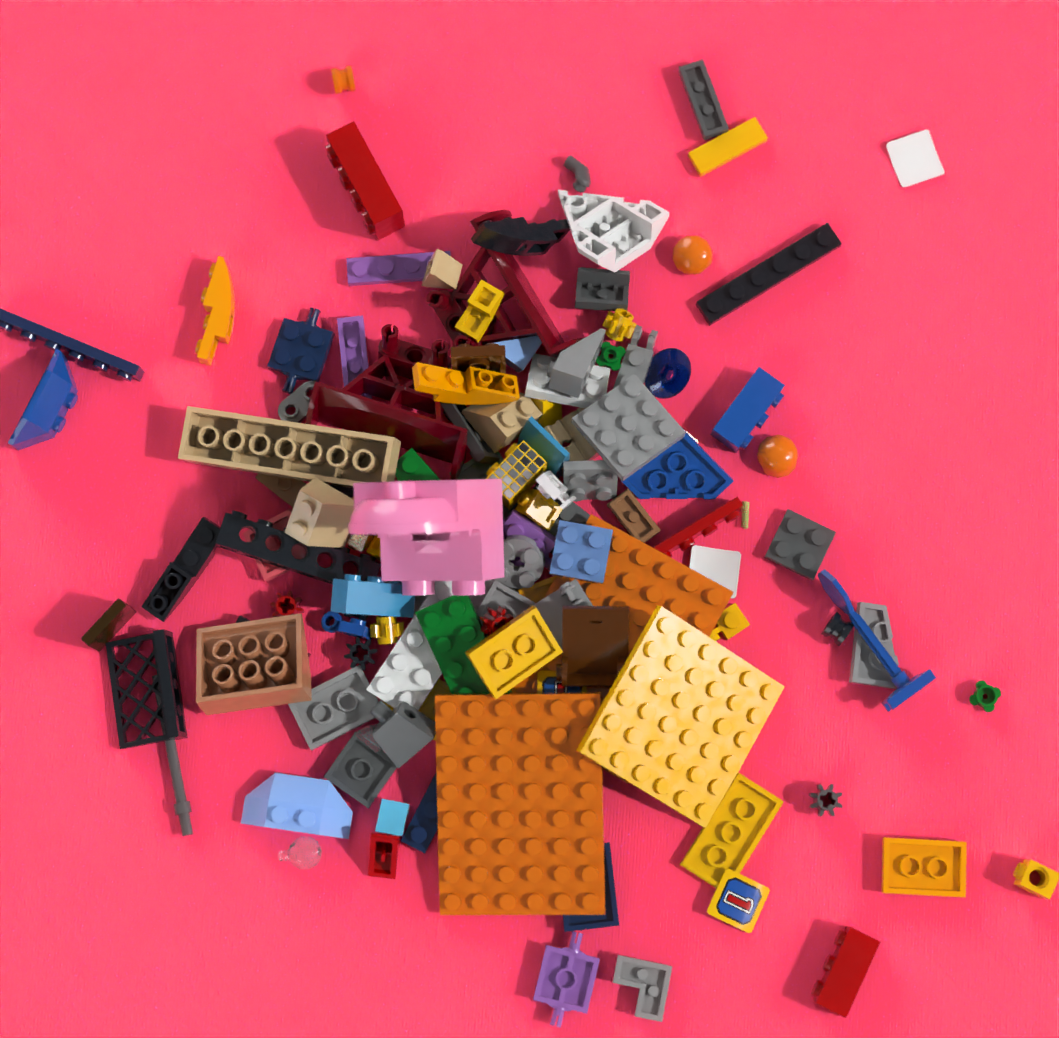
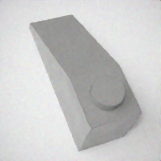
(575, 364)

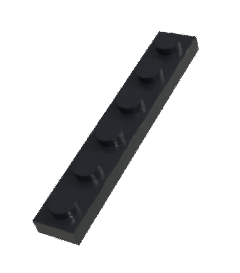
(768, 274)

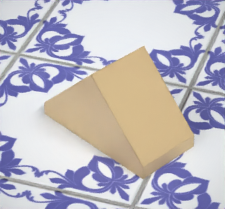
(442, 271)

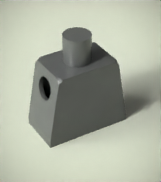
(401, 731)

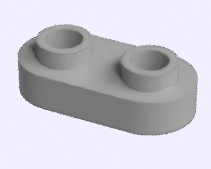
(298, 400)

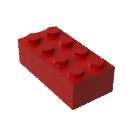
(365, 180)

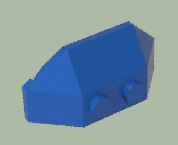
(47, 406)

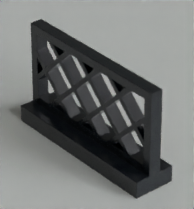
(168, 683)

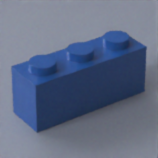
(748, 410)

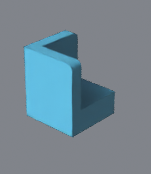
(392, 817)

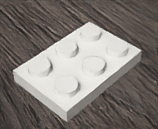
(538, 384)

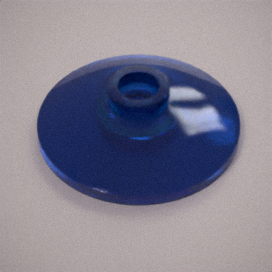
(661, 368)

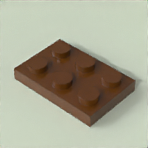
(487, 357)

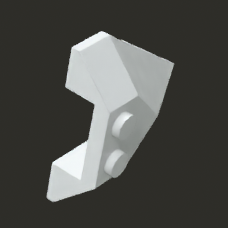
(611, 229)

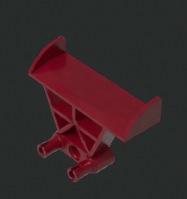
(451, 307)
(353, 412)

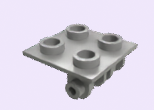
(551, 606)

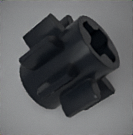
(367, 658)

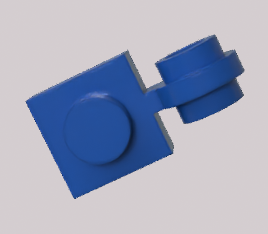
(354, 628)

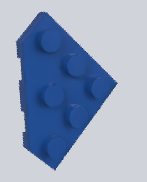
(680, 473)

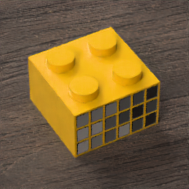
(517, 472)

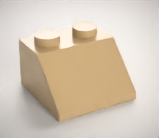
(501, 422)
(320, 516)

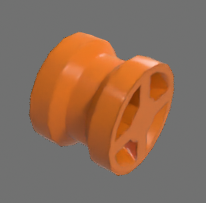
(343, 79)

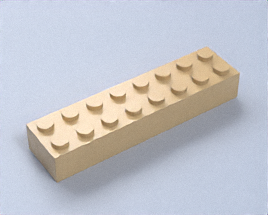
(287, 448)

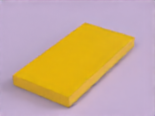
(732, 831)

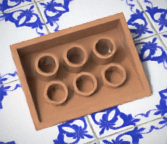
(252, 665)

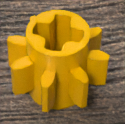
(619, 324)
(386, 629)

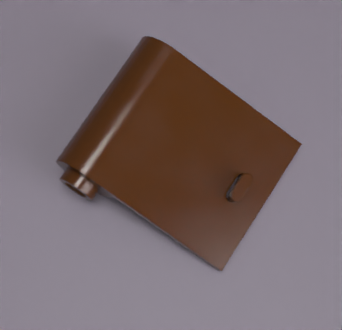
(593, 645)

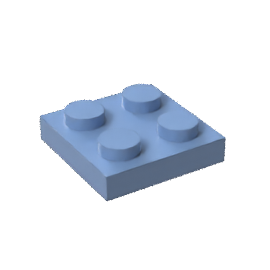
(581, 552)

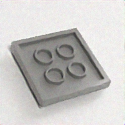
(628, 427)

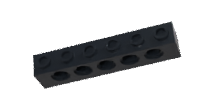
(229, 539)

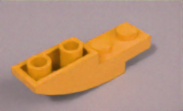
(220, 302)
(470, 387)

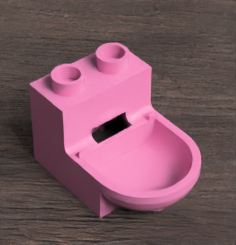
(434, 532)

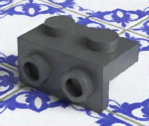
(602, 289)

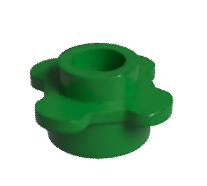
(613, 363)
(992, 696)

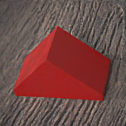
(383, 855)

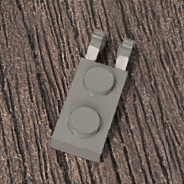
(637, 359)

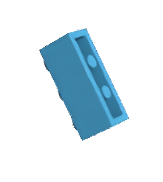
(370, 597)

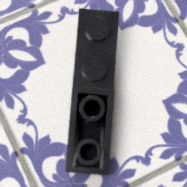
(518, 237)
(184, 571)

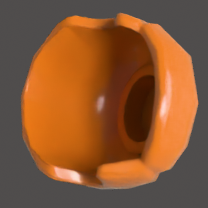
(692, 255)
(777, 456)

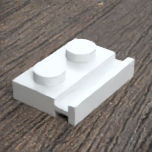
(552, 487)

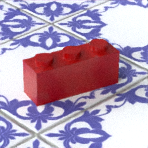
(845, 971)

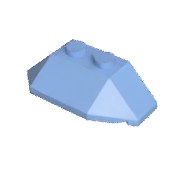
(298, 806)

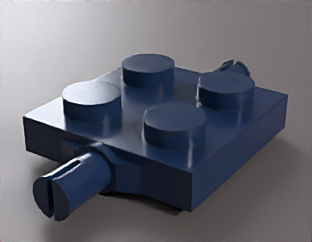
(301, 350)

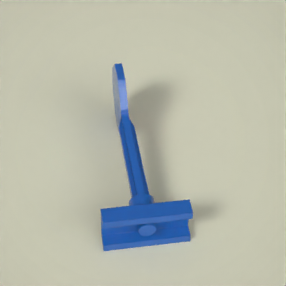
(905, 686)

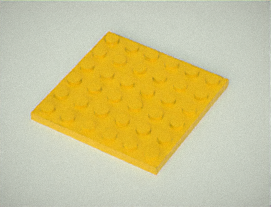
(680, 717)

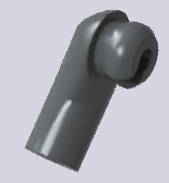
(581, 173)

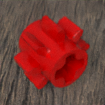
(283, 601)
(491, 617)

